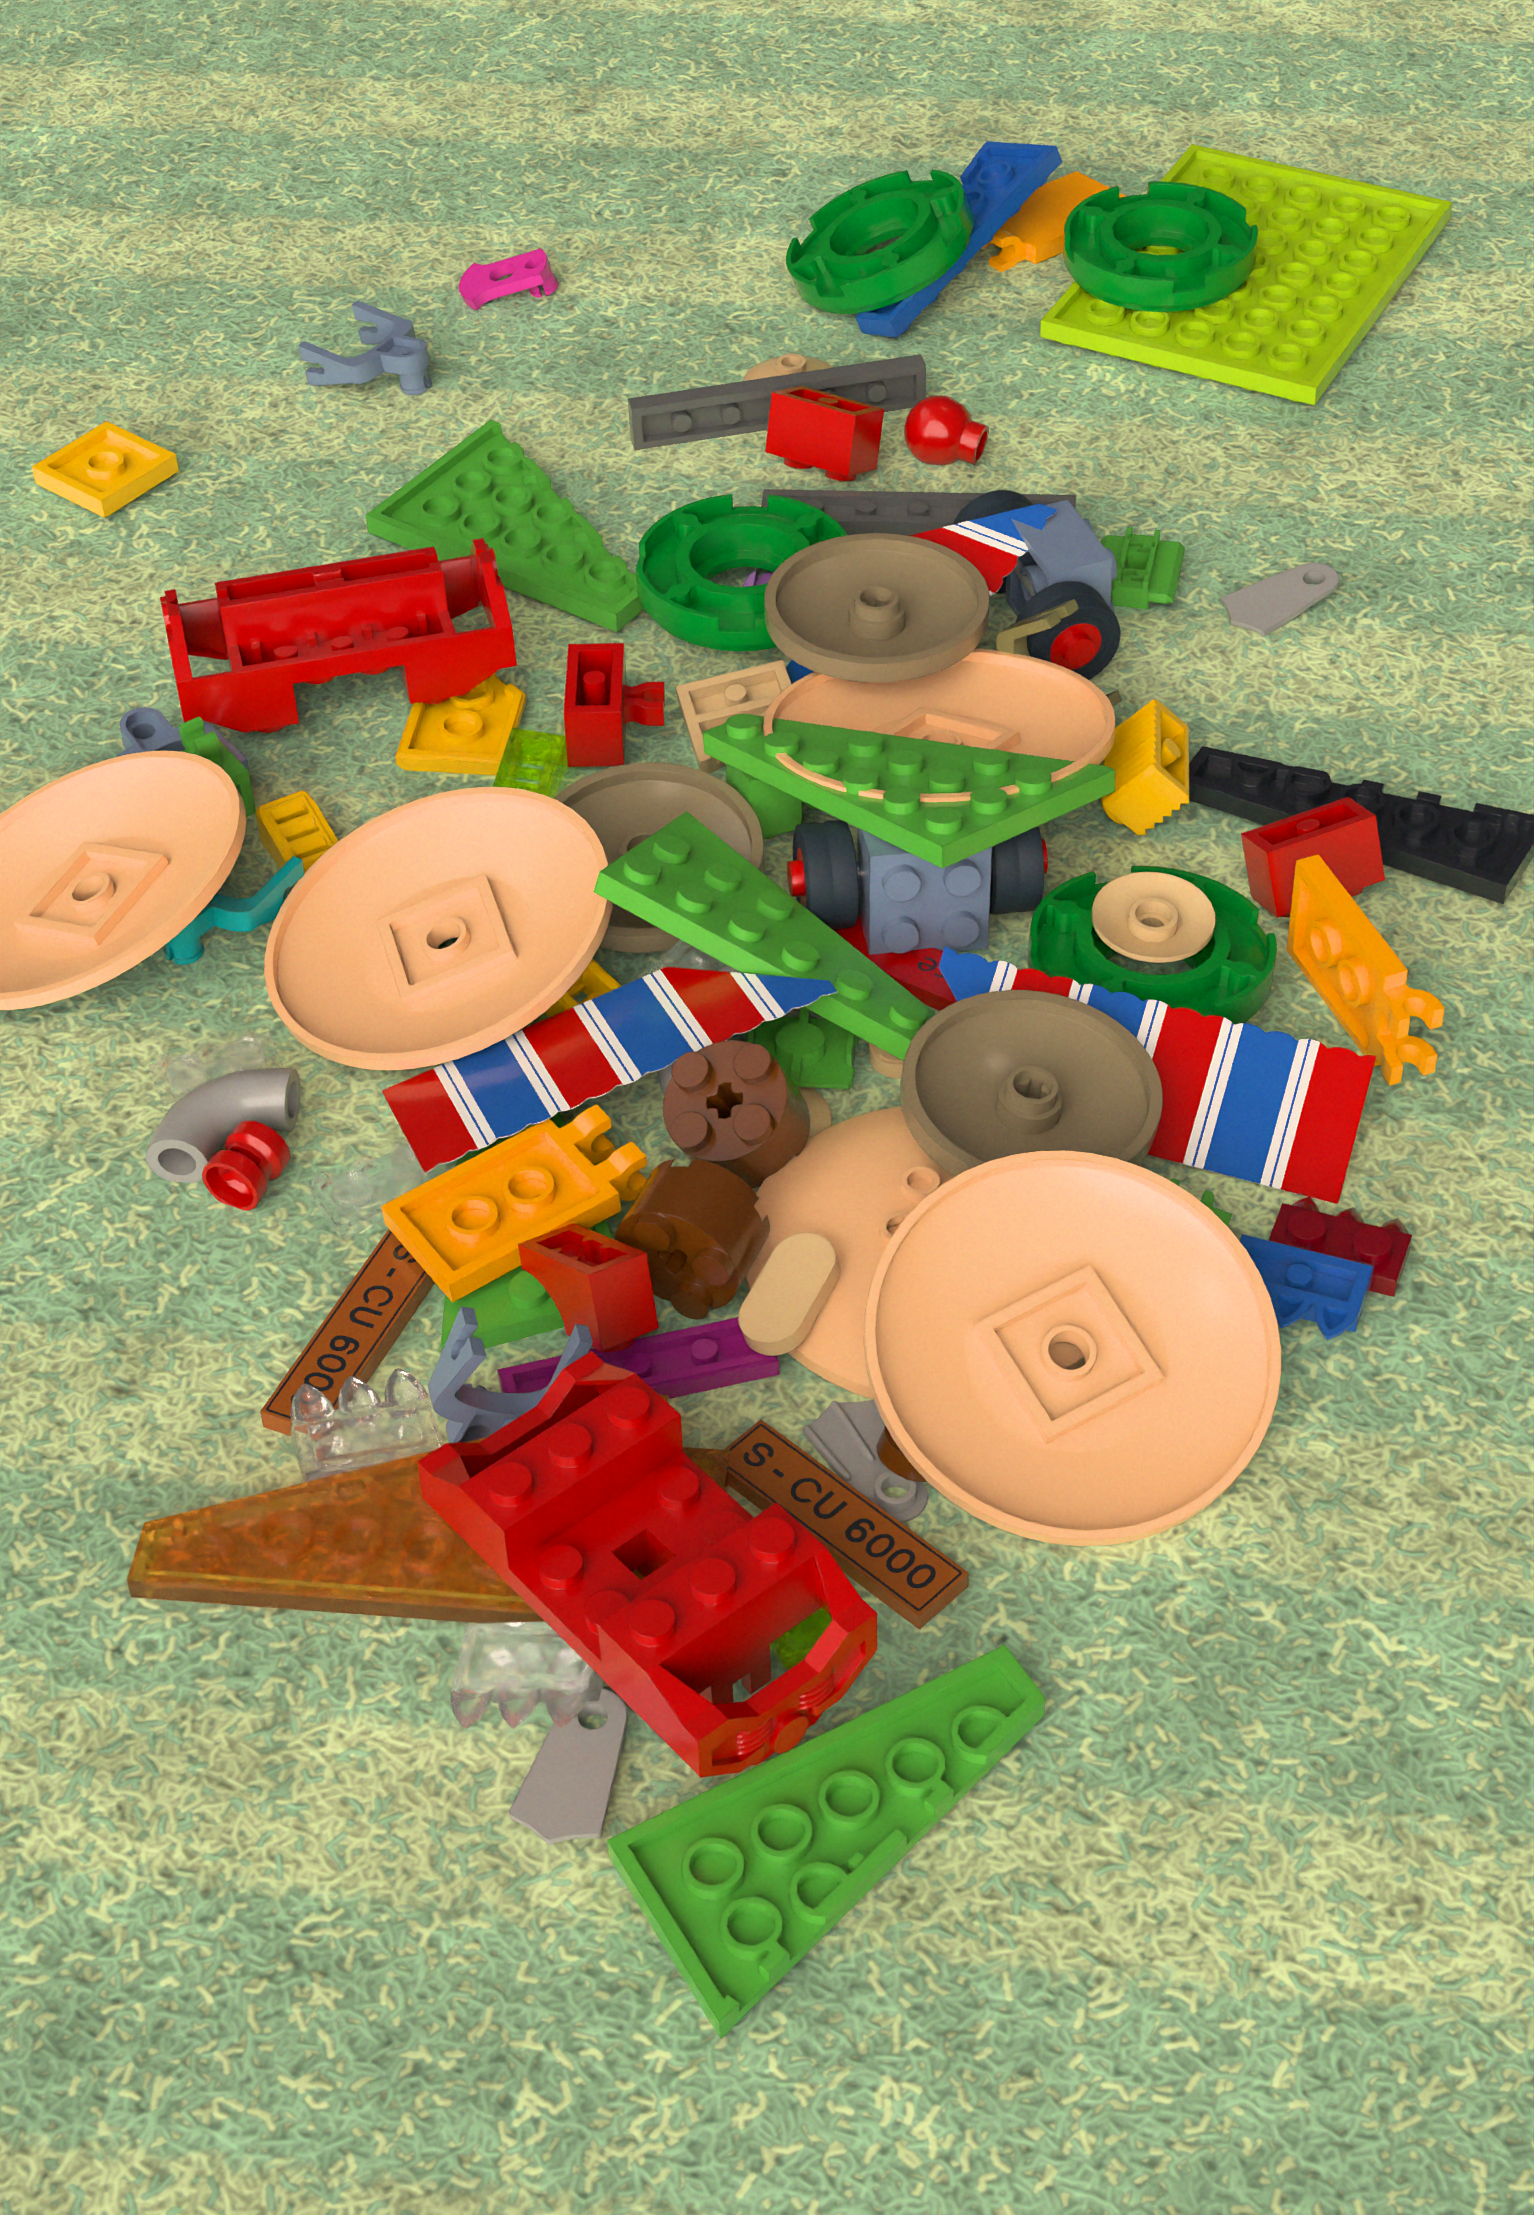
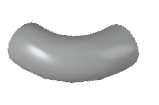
(211, 1111)

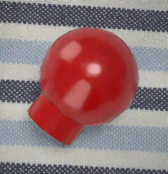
(943, 432)

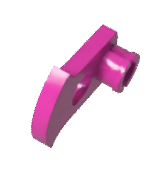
(528, 271)

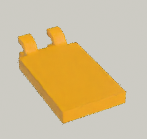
(1039, 225)
(1358, 973)
(544, 1178)

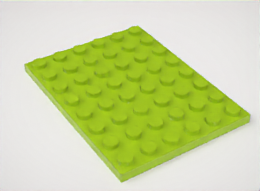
(1319, 282)

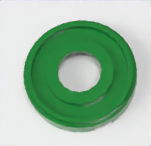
(1195, 219)
(832, 260)
(708, 538)
(1225, 977)

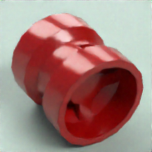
(250, 1160)

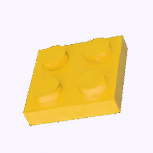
(105, 469)

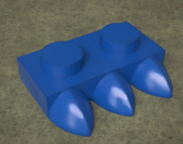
(1311, 1285)

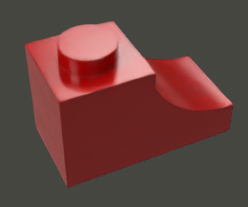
(594, 1284)

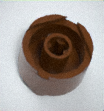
(736, 1110)
(696, 1234)

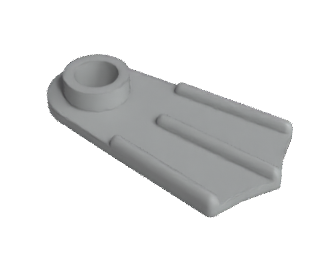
(1280, 598)
(847, 1441)
(573, 1775)

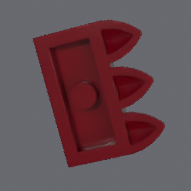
(1346, 1238)

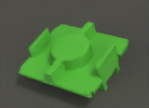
(1145, 569)
(809, 1050)

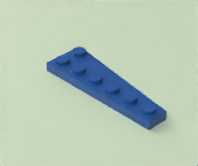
(995, 187)

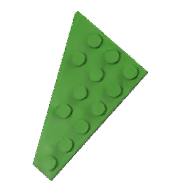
(537, 538)
(904, 769)

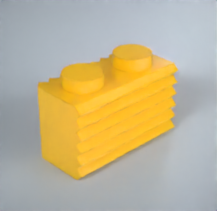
(1149, 768)

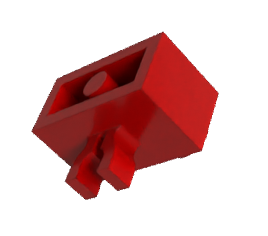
(824, 432)
(602, 703)
(1339, 832)

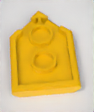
(464, 732)

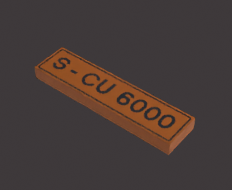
(356, 1330)
(857, 1532)

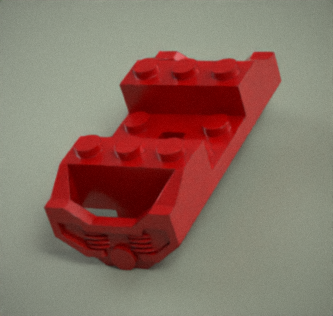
(337, 624)
(603, 1489)

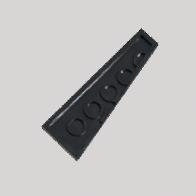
(1452, 846)

